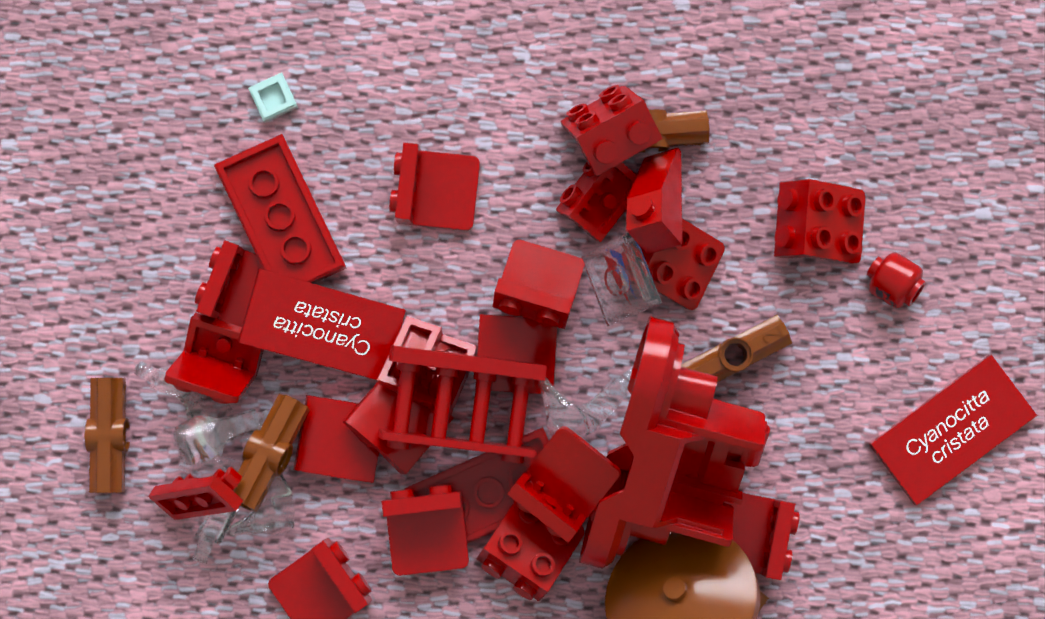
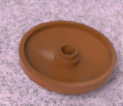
(682, 581)

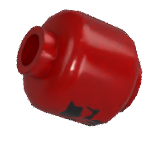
(895, 280)

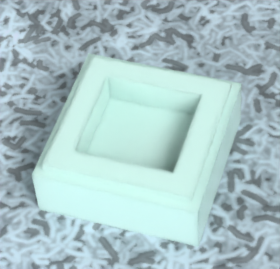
(273, 97)

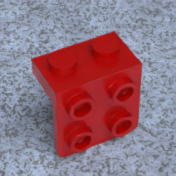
(611, 128)
(435, 189)
(819, 221)
(686, 270)
(538, 284)
(229, 285)
(214, 361)
(564, 483)
(426, 530)
(763, 533)
(526, 553)
(321, 585)

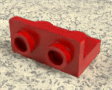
(598, 200)

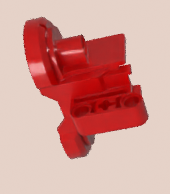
(678, 455)

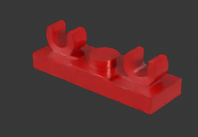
(199, 496)

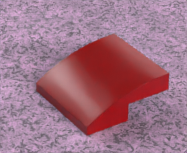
(427, 336)
(520, 341)
(377, 412)
(330, 446)

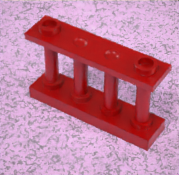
(447, 368)

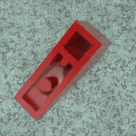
(656, 202)

